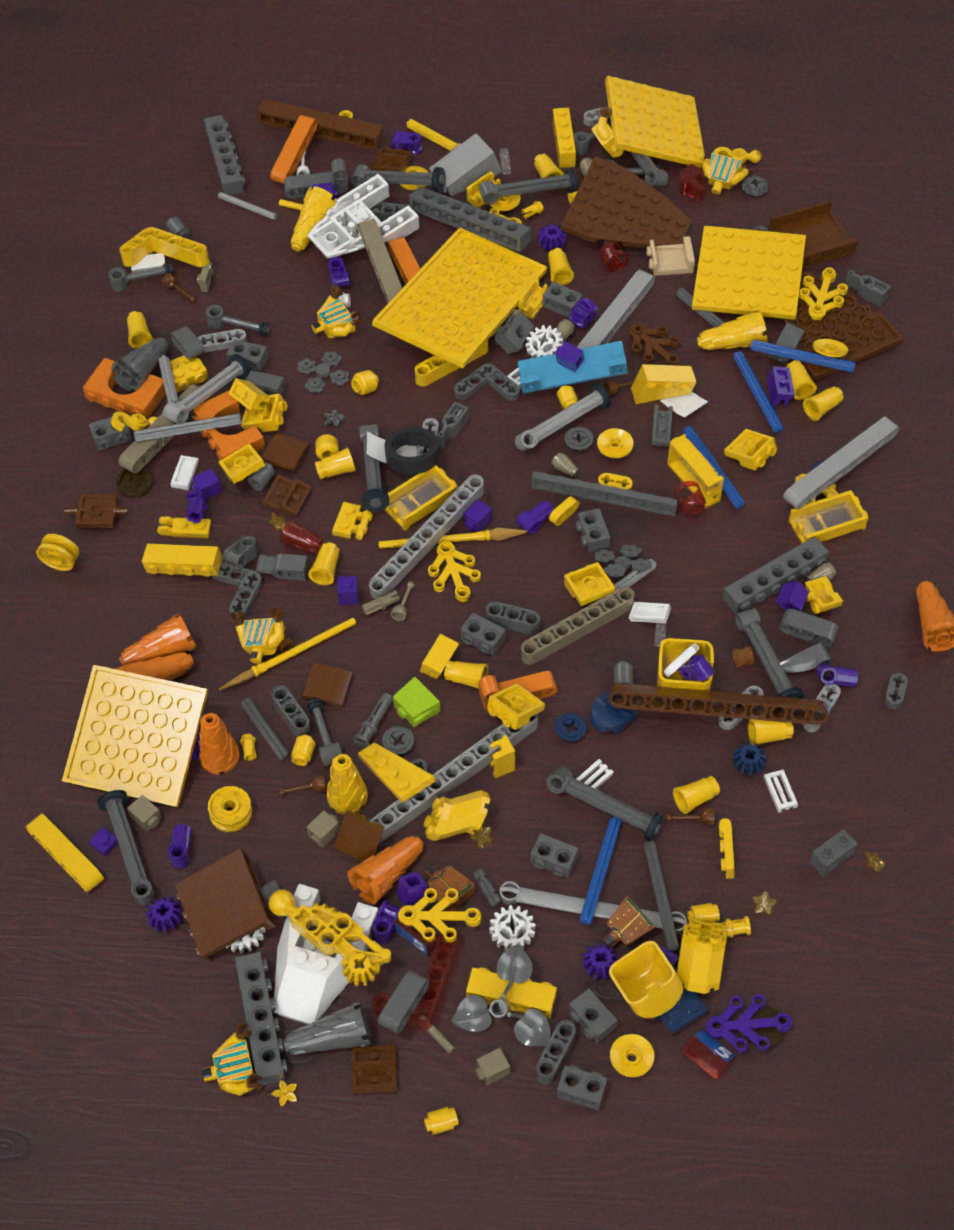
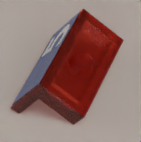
(414, 937)
(708, 1053)

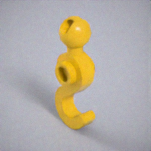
(739, 153)
(135, 422)

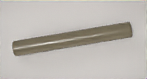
(439, 1037)

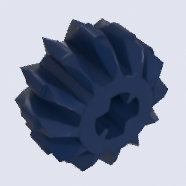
(742, 759)

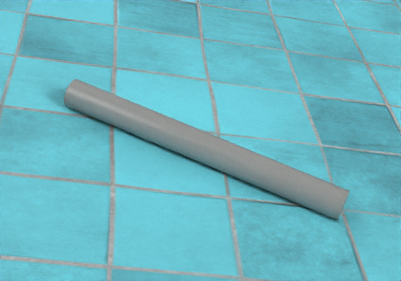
(246, 205)

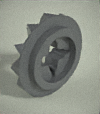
(749, 188)
(583, 433)
(397, 733)

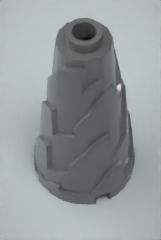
(137, 365)
(339, 1030)

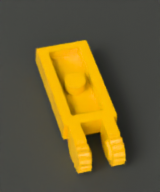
(183, 528)
(726, 846)

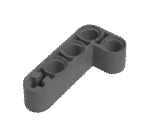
(298, 185)

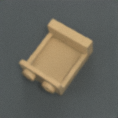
(671, 258)

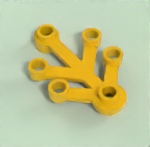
(818, 310)
(454, 569)
(437, 915)

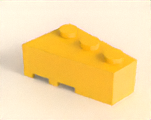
(662, 382)

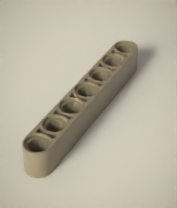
(380, 259)
(141, 452)
(572, 633)

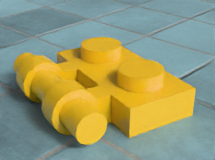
(347, 520)

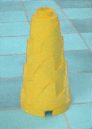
(314, 209)
(734, 333)
(345, 786)

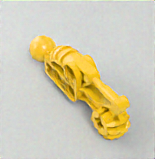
(328, 922)

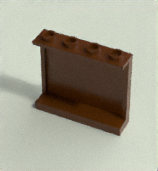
(823, 233)
(223, 903)

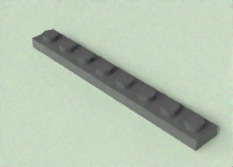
(604, 493)

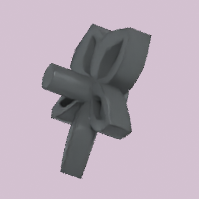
(334, 417)

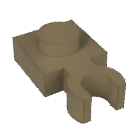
(204, 278)

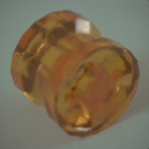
(743, 656)

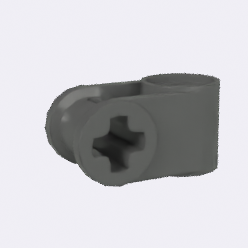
(241, 552)

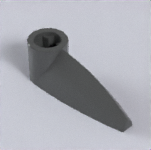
(807, 659)

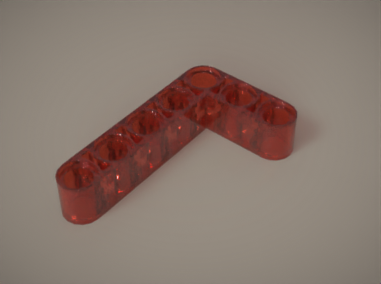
(435, 988)

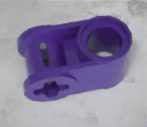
(407, 141)
(338, 272)
(696, 669)
(385, 919)

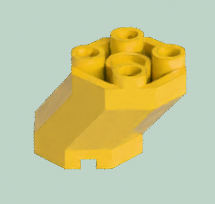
(456, 815)
(701, 956)

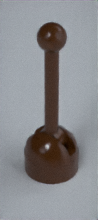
(170, 282)
(612, 387)
(286, 644)
(318, 784)
(706, 816)

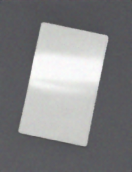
(684, 404)
(376, 448)

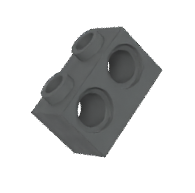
(560, 299)
(254, 354)
(106, 435)
(593, 526)
(485, 631)
(557, 850)
(833, 853)
(579, 1093)

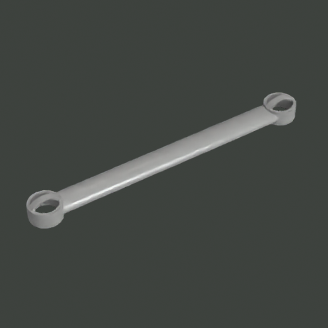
(575, 904)

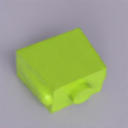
(416, 702)

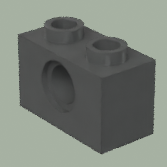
(514, 333)
(589, 1004)

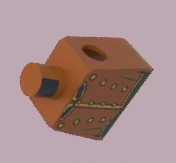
(447, 879)
(627, 924)

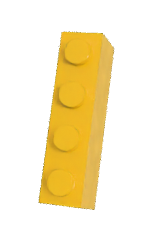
(564, 138)
(182, 559)
(521, 995)

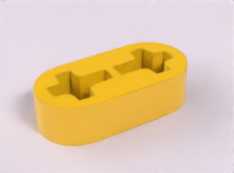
(615, 480)
(564, 511)

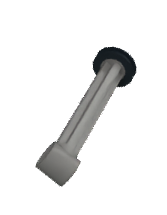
(598, 397)
(179, 411)

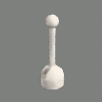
(304, 169)

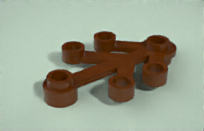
(639, 332)

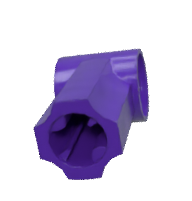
(196, 506)
(532, 520)
(838, 675)
(180, 845)

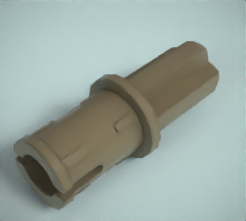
(380, 603)

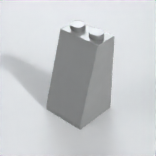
(467, 165)

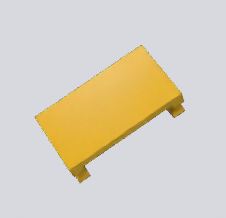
(473, 193)
(532, 299)
(248, 394)
(438, 656)
(504, 759)

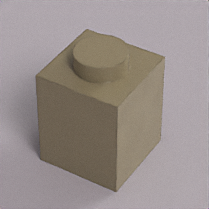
(144, 813)
(323, 828)
(492, 1067)

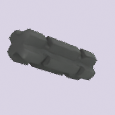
(487, 887)

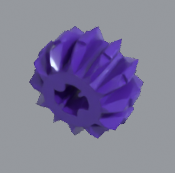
(551, 237)
(583, 313)
(158, 919)
(600, 954)

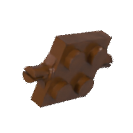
(96, 510)

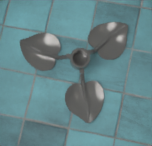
(475, 1016)

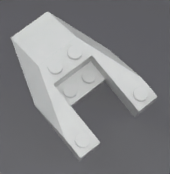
(339, 229)
(304, 975)

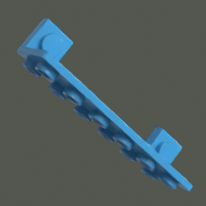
(546, 373)

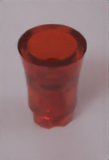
(300, 537)

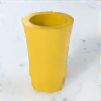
(546, 167)
(559, 267)
(138, 330)
(802, 383)
(823, 402)
(335, 464)
(324, 566)
(465, 673)
(768, 731)
(695, 793)

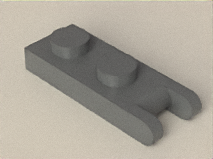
(661, 427)

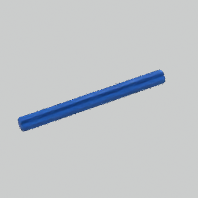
(802, 355)
(758, 392)
(728, 487)
(600, 871)

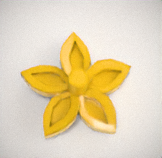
(830, 491)
(285, 1093)

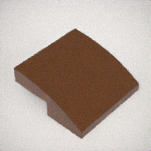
(392, 159)
(285, 451)
(286, 495)
(327, 684)
(358, 836)
(374, 1069)

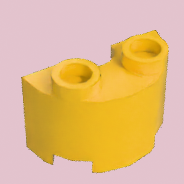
(822, 595)

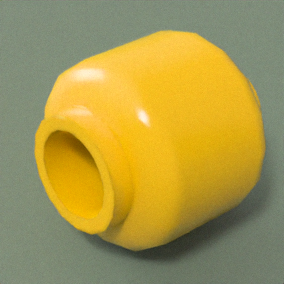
(364, 382)
(326, 446)

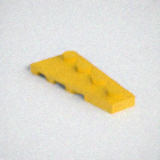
(395, 772)

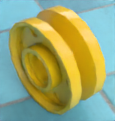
(58, 552)
(230, 798)

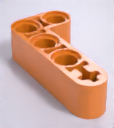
(538, 684)

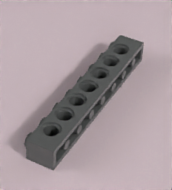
(470, 218)

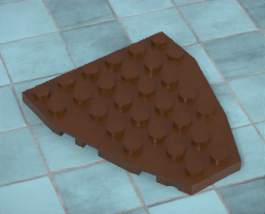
(623, 209)
(851, 324)

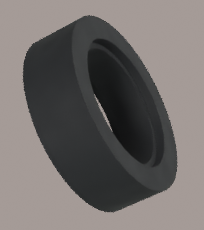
(414, 464)

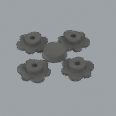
(323, 370)
(624, 561)

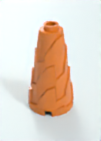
(935, 618)
(167, 639)
(161, 667)
(216, 745)
(380, 871)

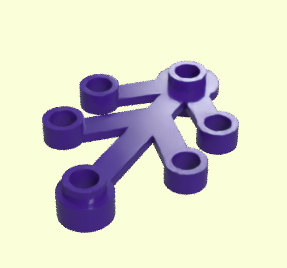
(746, 1024)

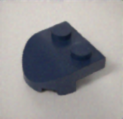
(610, 718)
(684, 1012)

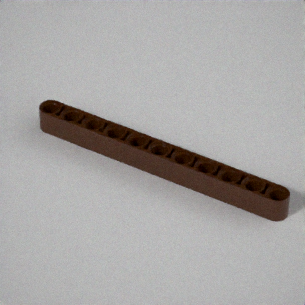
(727, 708)

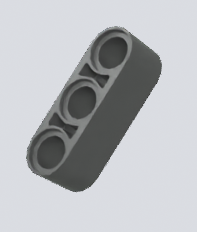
(187, 342)
(519, 624)
(808, 627)
(289, 704)
(403, 1002)
(551, 1061)

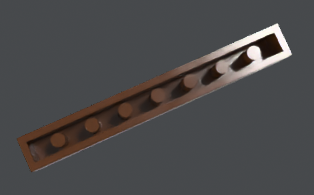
(328, 126)

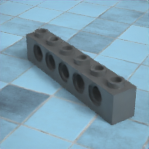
(224, 155)
(788, 569)
(247, 967)

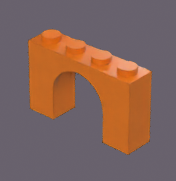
(143, 401)
(226, 444)

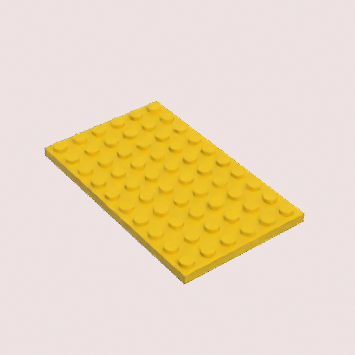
(459, 297)

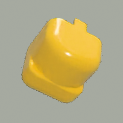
(673, 648)
(647, 980)

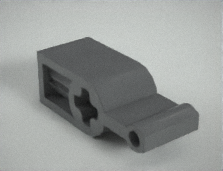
(868, 287)
(453, 422)
(283, 566)

